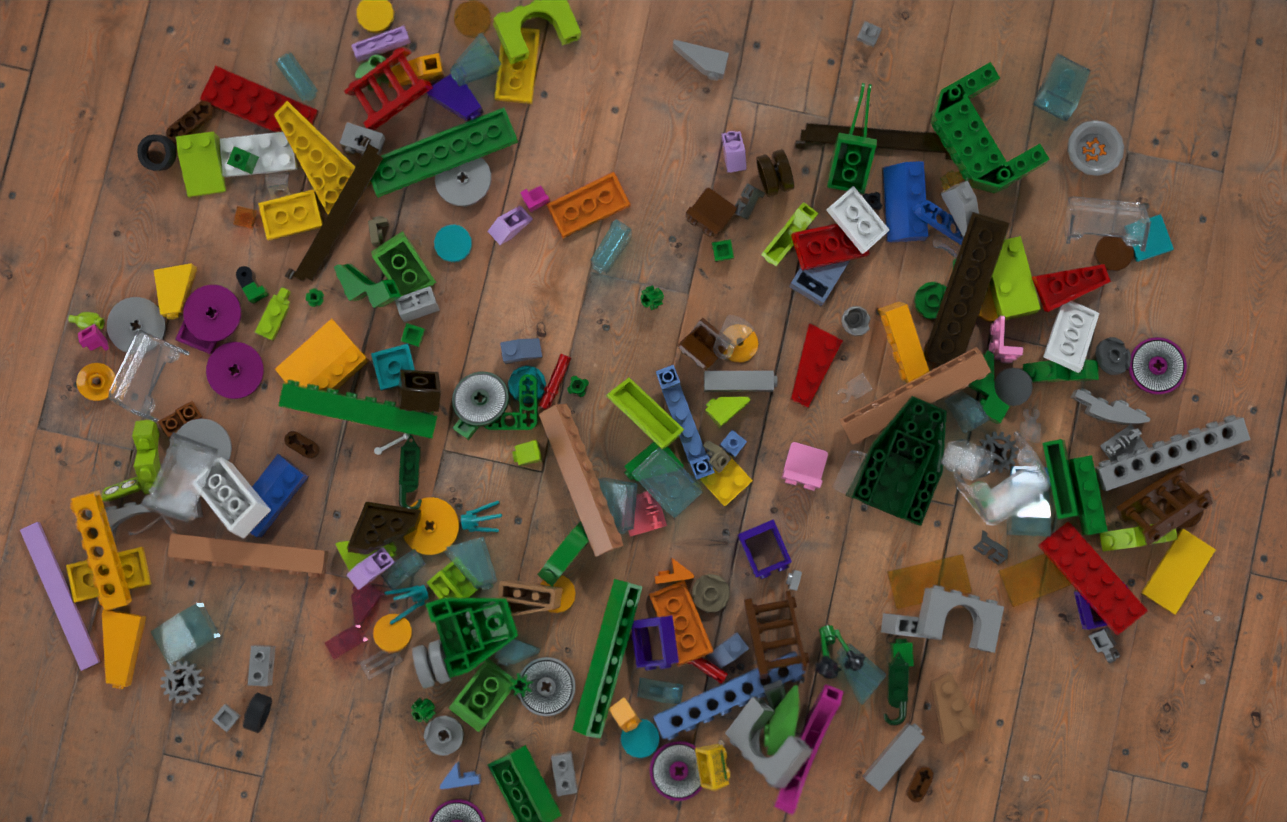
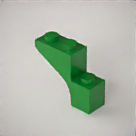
(358, 286)
(1053, 372)
(992, 405)

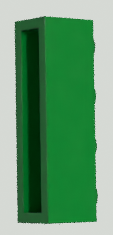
(1061, 479)
(1088, 495)

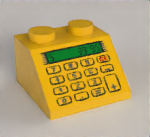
(712, 766)

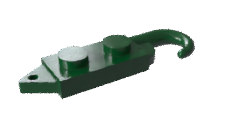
(409, 471)
(897, 688)

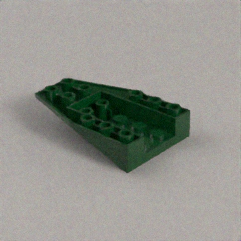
(904, 463)

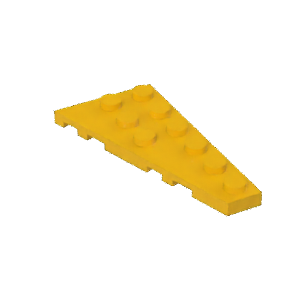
(321, 161)

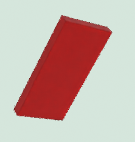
(824, 247)

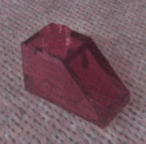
(364, 601)
(346, 641)

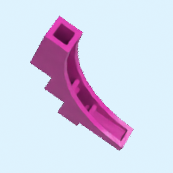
(812, 735)

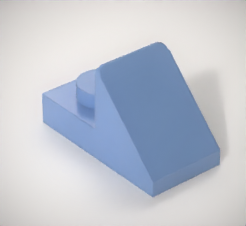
(455, 779)

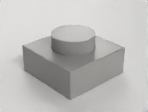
(793, 579)
(226, 717)

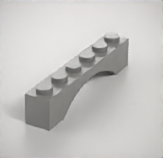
(117, 516)

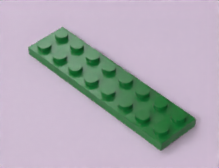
(443, 152)

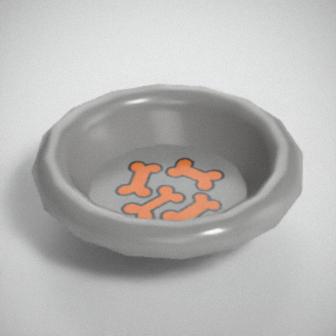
(1095, 148)

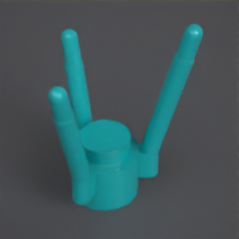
(470, 521)
(417, 593)

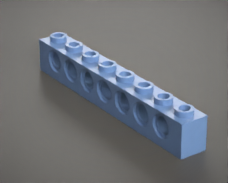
(717, 693)

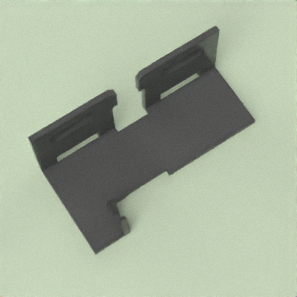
(751, 203)
(992, 544)

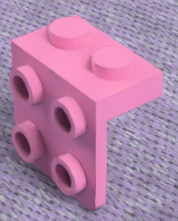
(1001, 352)
(804, 466)

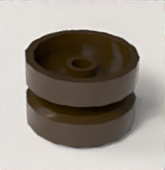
(775, 172)

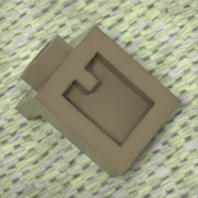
(375, 233)
(718, 456)

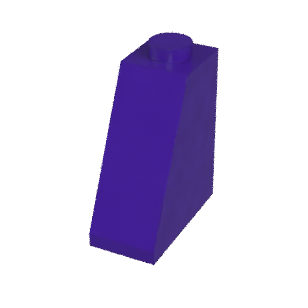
(455, 98)

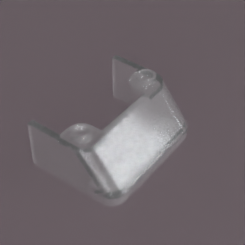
(1107, 218)
(141, 372)
(1012, 493)

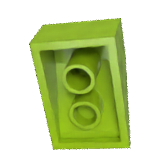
(201, 163)

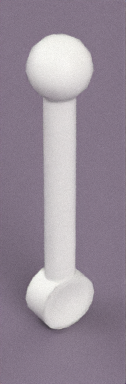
(378, 450)

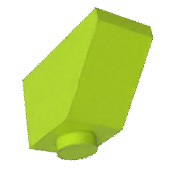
(527, 453)

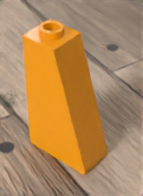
(121, 645)

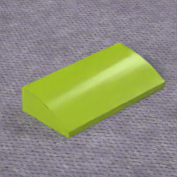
(645, 413)

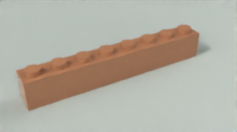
(928, 387)
(581, 479)
(249, 554)

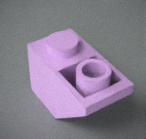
(734, 151)
(370, 568)

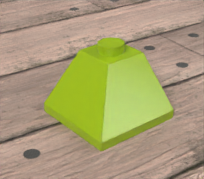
(725, 408)

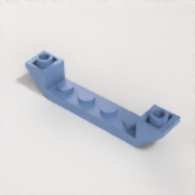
(681, 414)

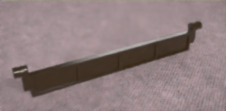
(885, 138)
(339, 214)

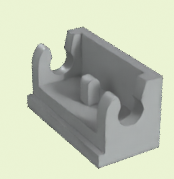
(417, 304)

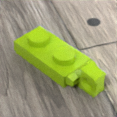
(274, 315)

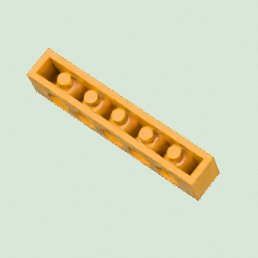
(105, 540)

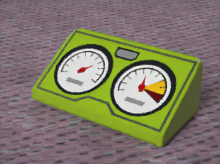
(121, 489)

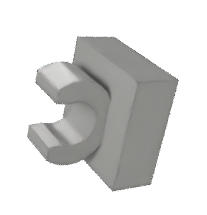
(869, 34)

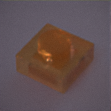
(245, 217)

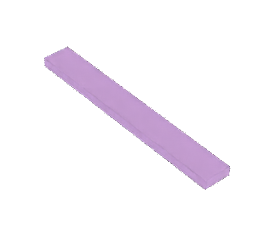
(60, 596)

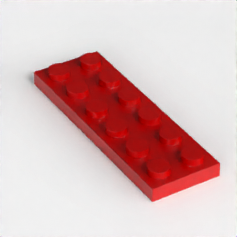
(249, 100)
(1093, 578)

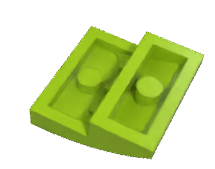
(451, 583)

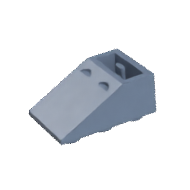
(818, 281)

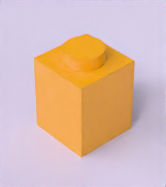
(625, 715)

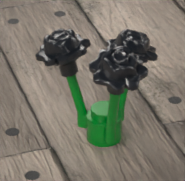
(827, 666)

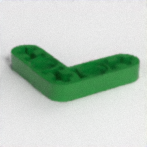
(520, 416)

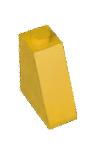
(174, 288)

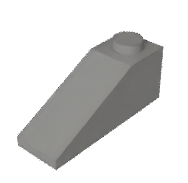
(706, 60)
(961, 203)
(901, 625)

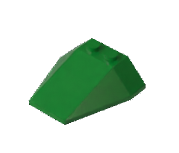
(471, 630)

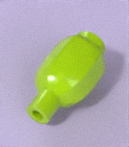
(86, 319)

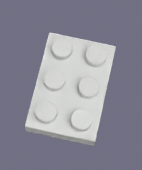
(857, 220)

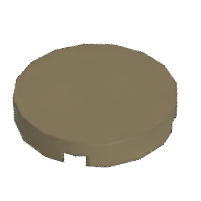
(710, 593)

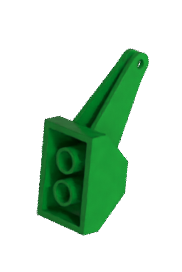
(853, 154)

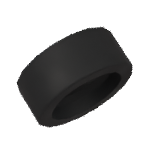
(143, 155)
(257, 712)

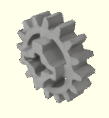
(188, 674)

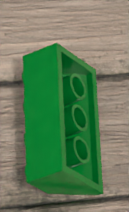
(524, 787)

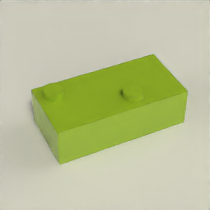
(1012, 282)

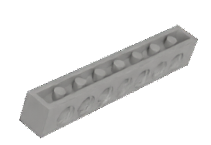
(1236, 434)

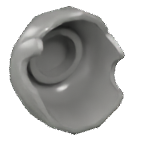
(856, 321)

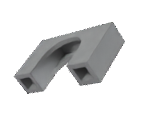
(985, 616)
(745, 735)

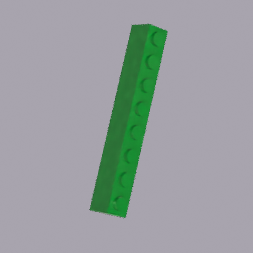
(356, 409)
(607, 658)

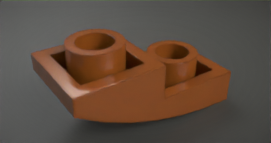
(176, 420)

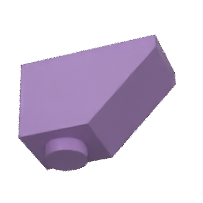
(509, 225)

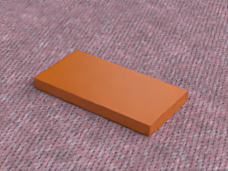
(588, 205)
(689, 631)

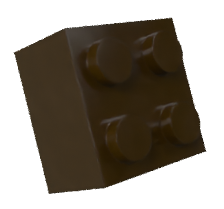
(419, 390)

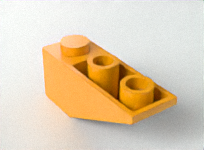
(425, 67)

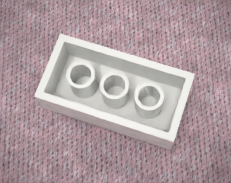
(233, 499)

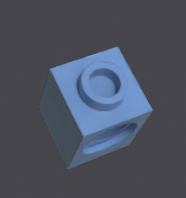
(733, 443)

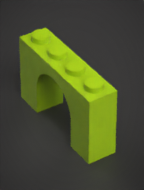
(509, 24)

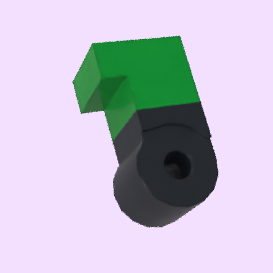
(247, 281)

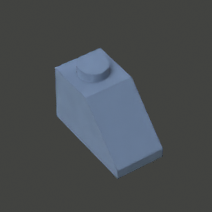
(521, 350)
(727, 651)

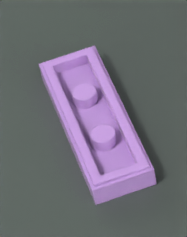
(381, 43)

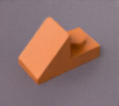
(679, 573)

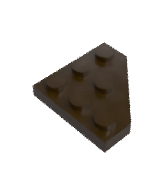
(381, 525)

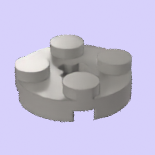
(449, 745)

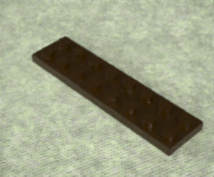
(966, 288)

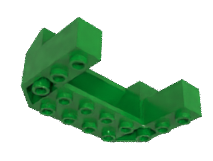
(970, 141)

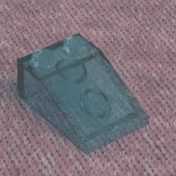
(1062, 87)
(667, 482)
(1032, 519)
(185, 633)

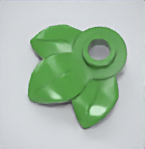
(366, 67)

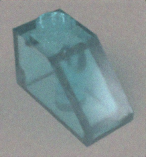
(403, 569)
(515, 652)
(660, 690)

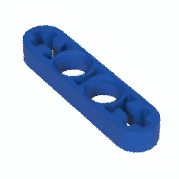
(930, 218)

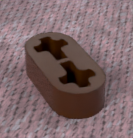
(304, 441)
(915, 781)

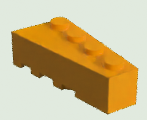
(904, 341)

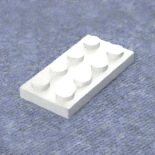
(271, 148)
(1071, 335)

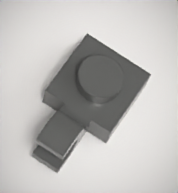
(1105, 642)

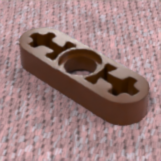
(190, 114)

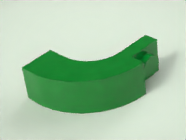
(564, 555)

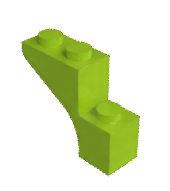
(783, 242)
(147, 457)
(1129, 538)

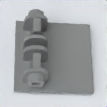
(1124, 442)

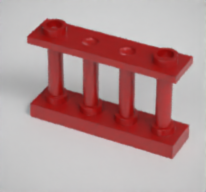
(404, 97)

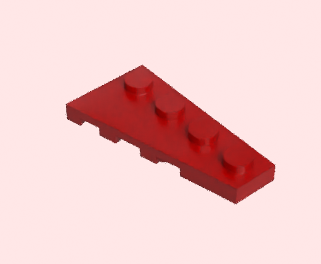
(1064, 286)
(815, 360)

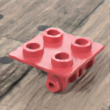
(647, 514)

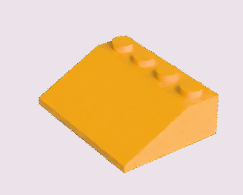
(324, 359)

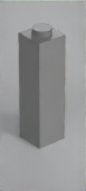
(739, 381)
(894, 756)

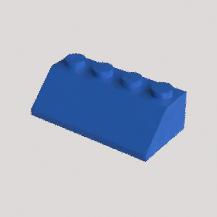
(902, 191)
(276, 489)

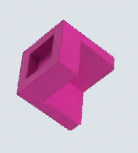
(535, 198)
(92, 338)

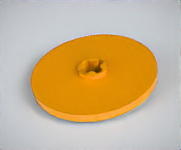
(445, 527)

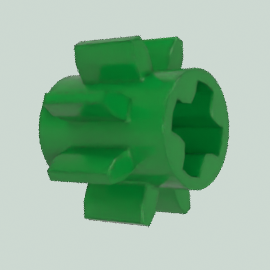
(652, 297)
(524, 680)
(423, 710)

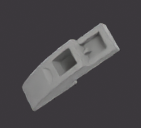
(1117, 412)

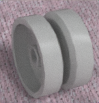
(430, 664)

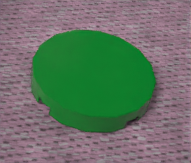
(928, 299)

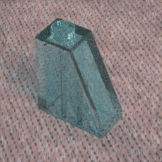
(475, 62)
(296, 76)
(611, 246)
(966, 411)
(620, 501)
(474, 562)
(863, 680)

